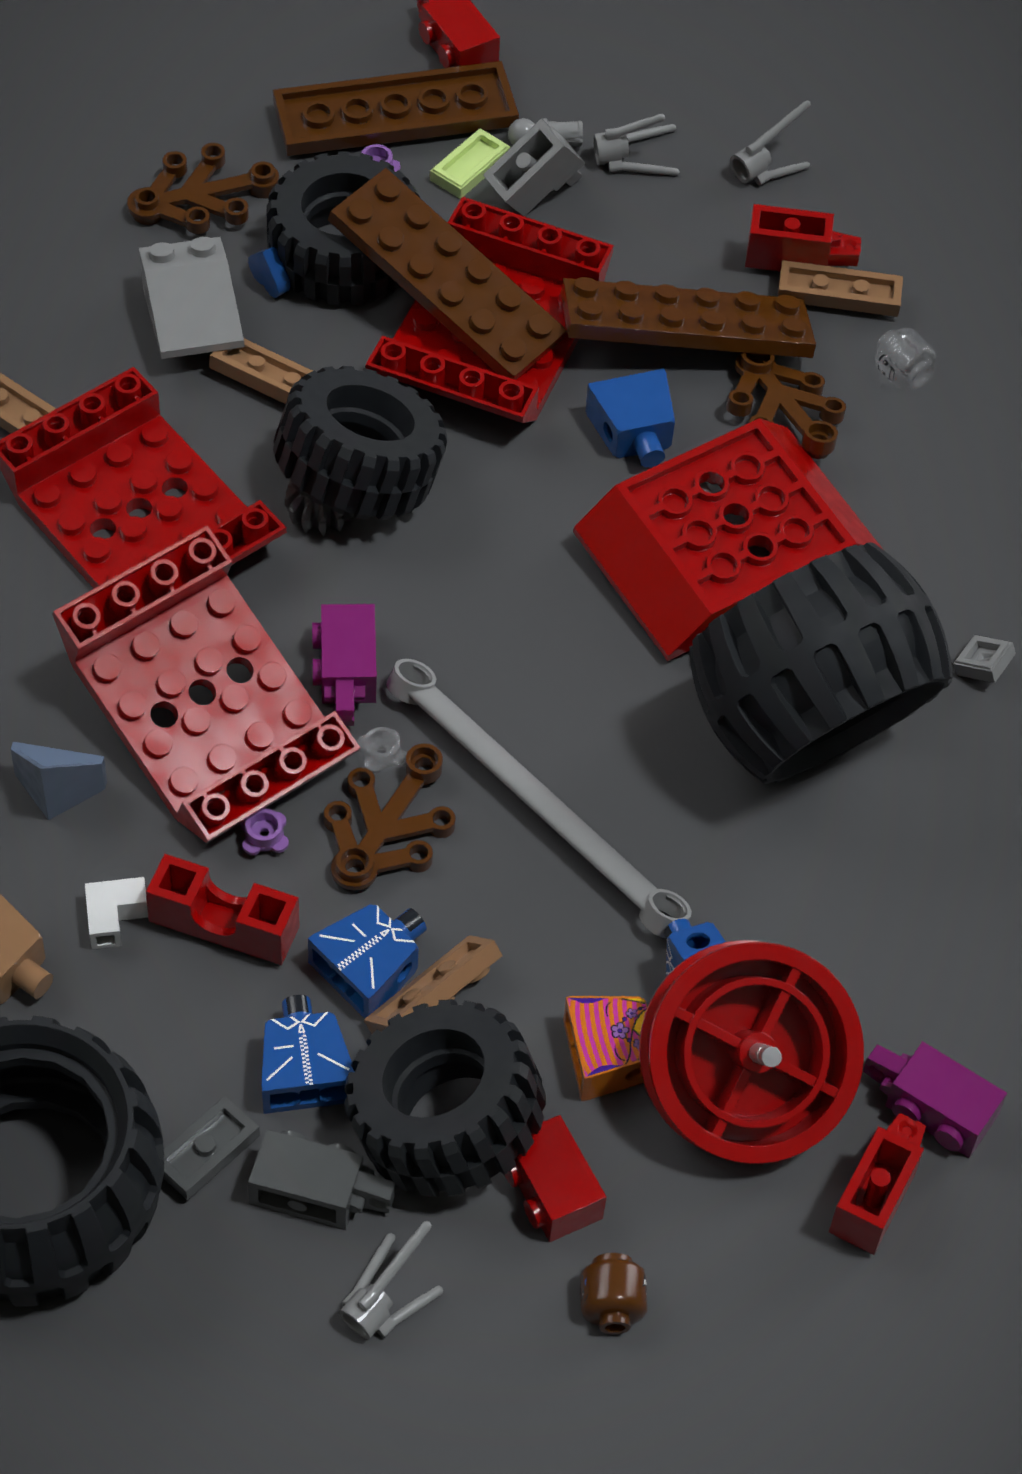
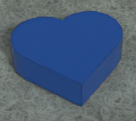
(270, 271)

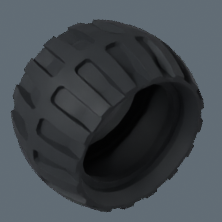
(819, 662)
(95, 1229)

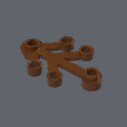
(155, 202)
(818, 436)
(387, 825)

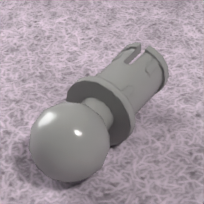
(571, 131)

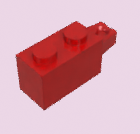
(457, 32)
(797, 237)
(557, 1182)
(879, 1184)

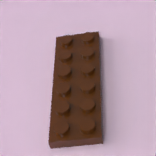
(394, 108)
(447, 275)
(687, 317)

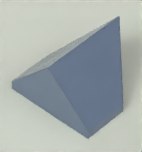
(57, 776)

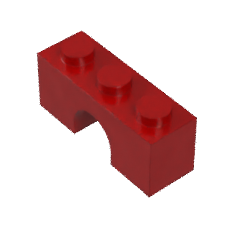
(189, 902)

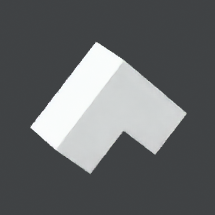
(110, 903)

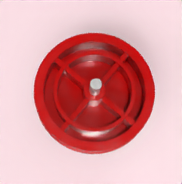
(751, 1051)

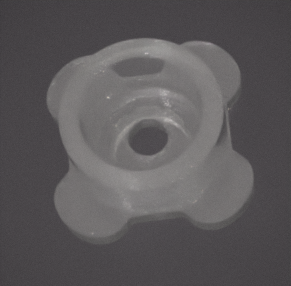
(381, 739)

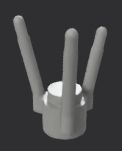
(613, 146)
(754, 159)
(368, 1305)

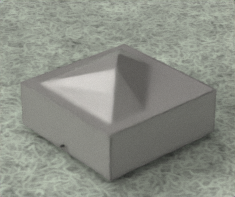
(984, 658)

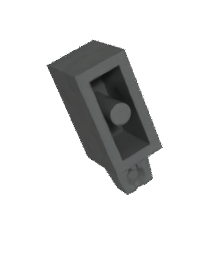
(315, 1180)

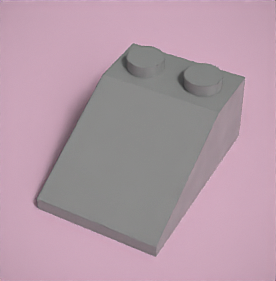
(190, 297)

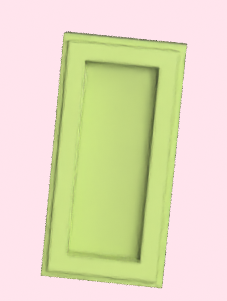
(467, 163)

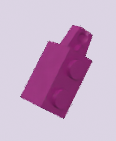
(348, 656)
(938, 1093)

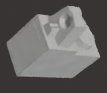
(534, 168)

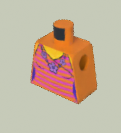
(604, 1042)

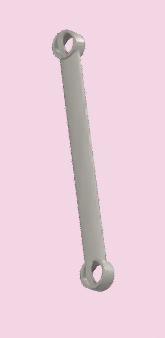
(536, 796)

